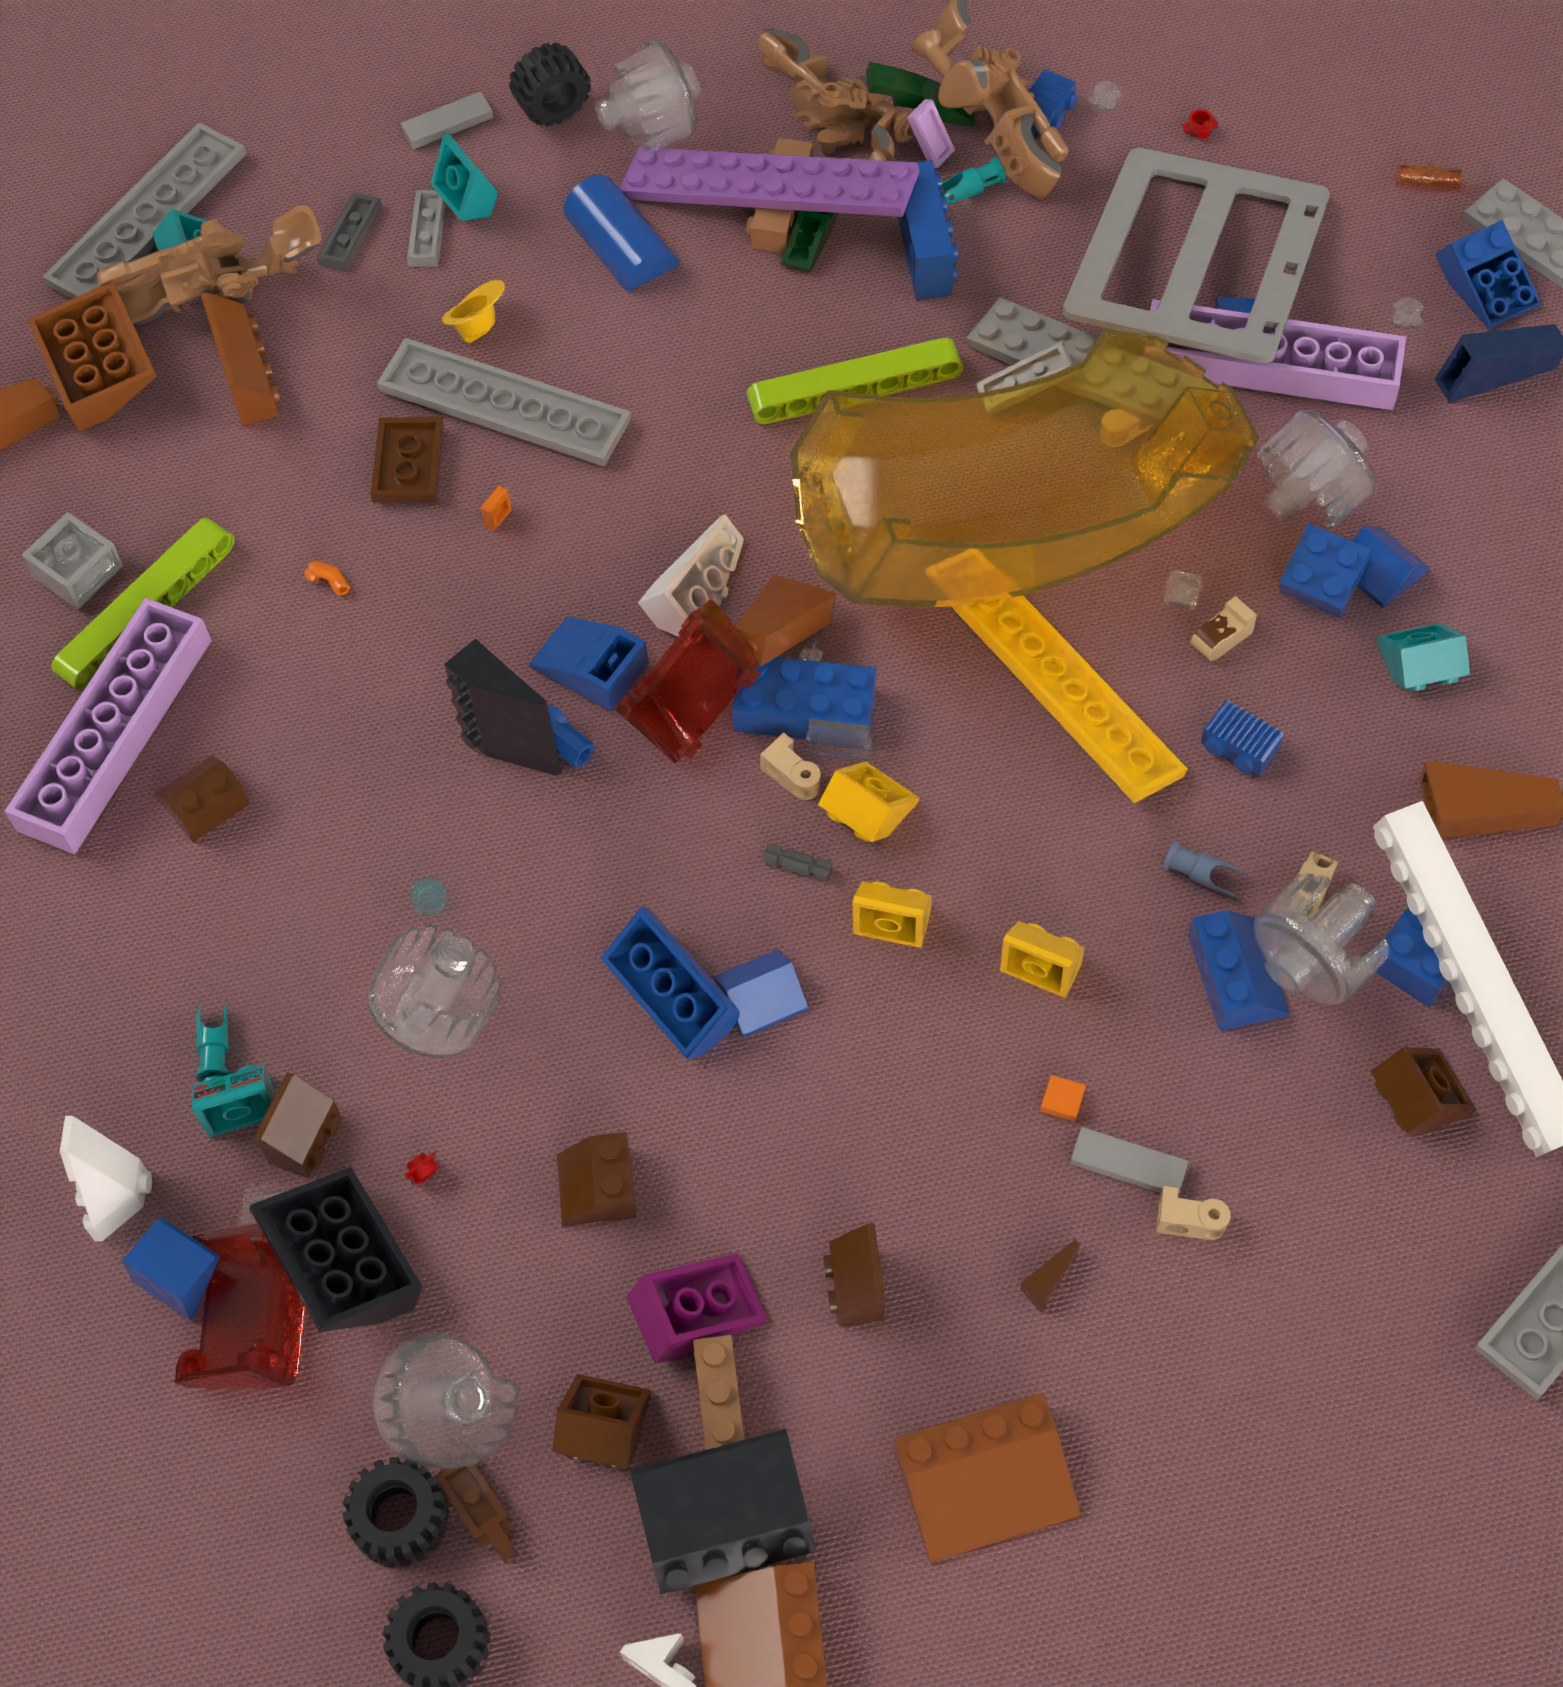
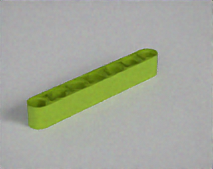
(871, 375)
(162, 582)

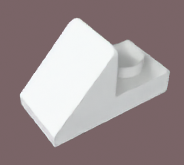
(653, 1658)

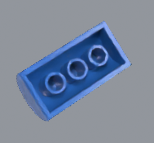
(617, 232)
(670, 985)

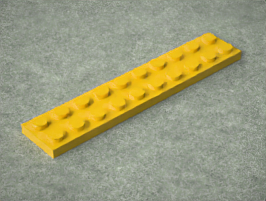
(1075, 695)

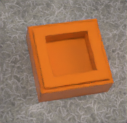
(496, 508)
(1063, 1098)

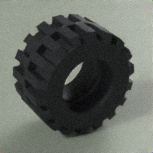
(549, 84)
(378, 1486)
(414, 1614)

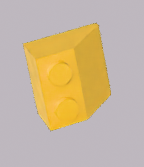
(867, 801)
(891, 913)
(1041, 958)

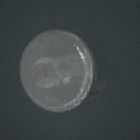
(652, 98)
(1316, 460)
(1310, 952)
(433, 992)
(442, 1402)

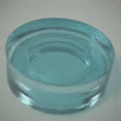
(428, 896)

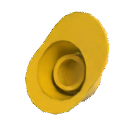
(476, 312)

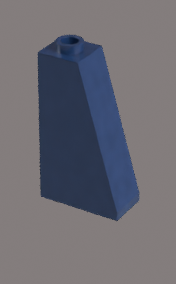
(1499, 358)

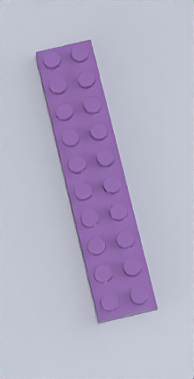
(771, 181)

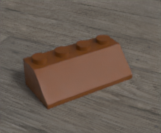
(242, 359)

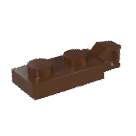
(478, 1508)

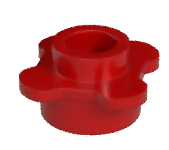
(1200, 124)
(422, 1168)

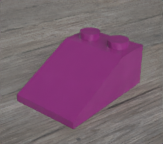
(694, 1304)

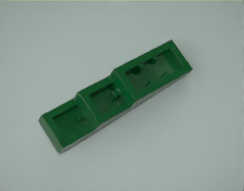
(911, 90)
(808, 239)

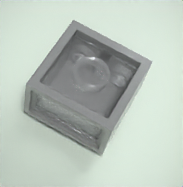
(72, 560)

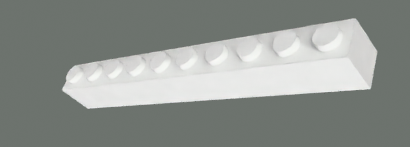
(1476, 974)

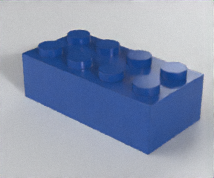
(928, 236)
(802, 690)

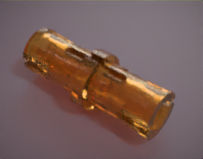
(1429, 176)

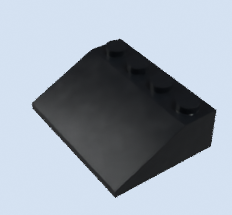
(500, 711)
(338, 1253)
(723, 1511)

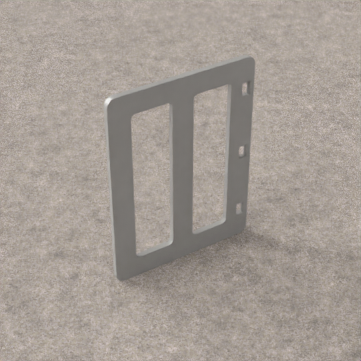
(1172, 318)

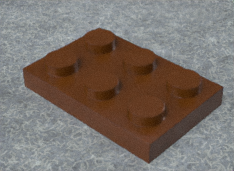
(407, 459)

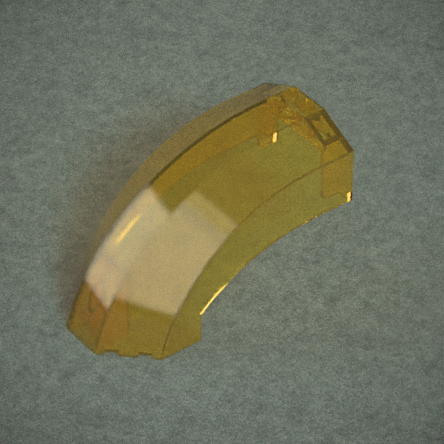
(1014, 481)

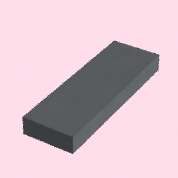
(349, 232)

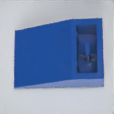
(1489, 275)
(592, 660)

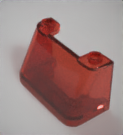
(691, 683)
(248, 1318)

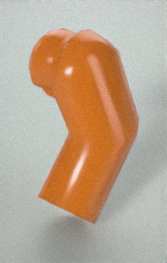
(331, 573)

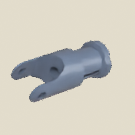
(1197, 866)

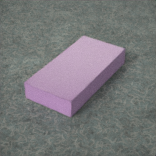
(931, 133)

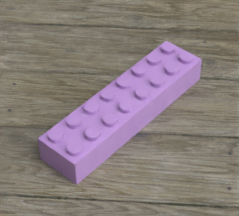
(1309, 361)
(108, 726)

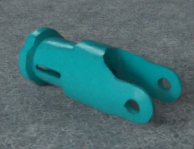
(973, 181)
(211, 1046)

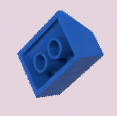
(1234, 970)

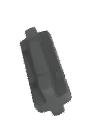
(797, 861)

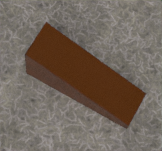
(1043, 1282)

